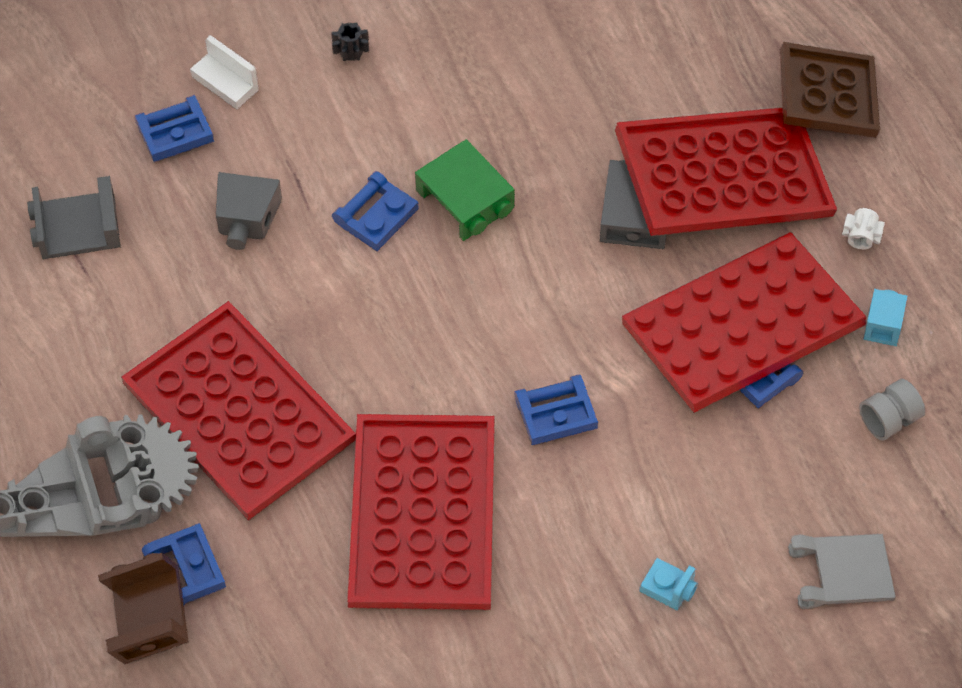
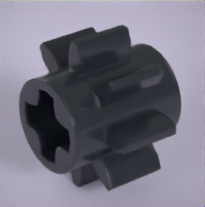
(350, 41)

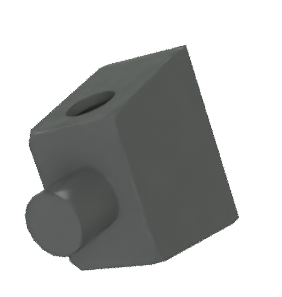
(245, 207)

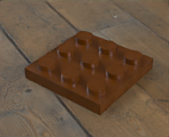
(829, 90)

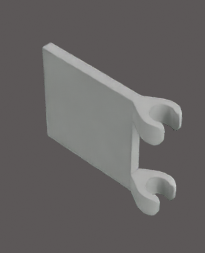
(848, 568)

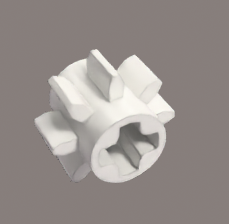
(863, 228)

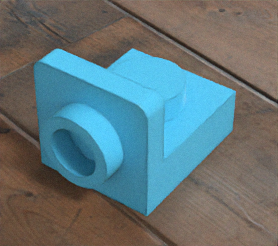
(669, 584)

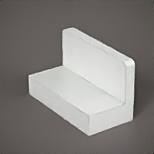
(226, 74)

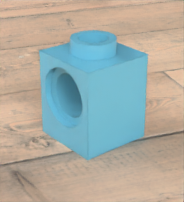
(885, 317)

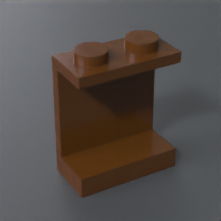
(146, 608)

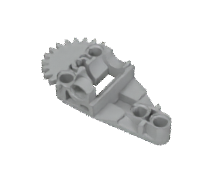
(66, 494)

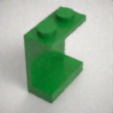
(467, 188)

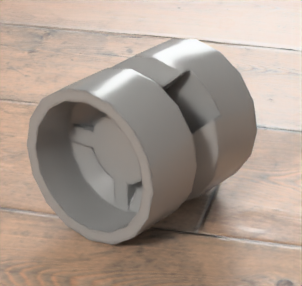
(889, 410)

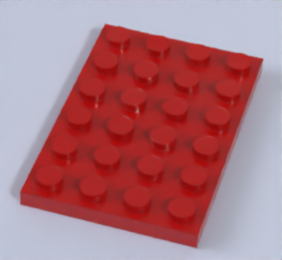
(723, 171)
(743, 321)
(241, 408)
(422, 512)

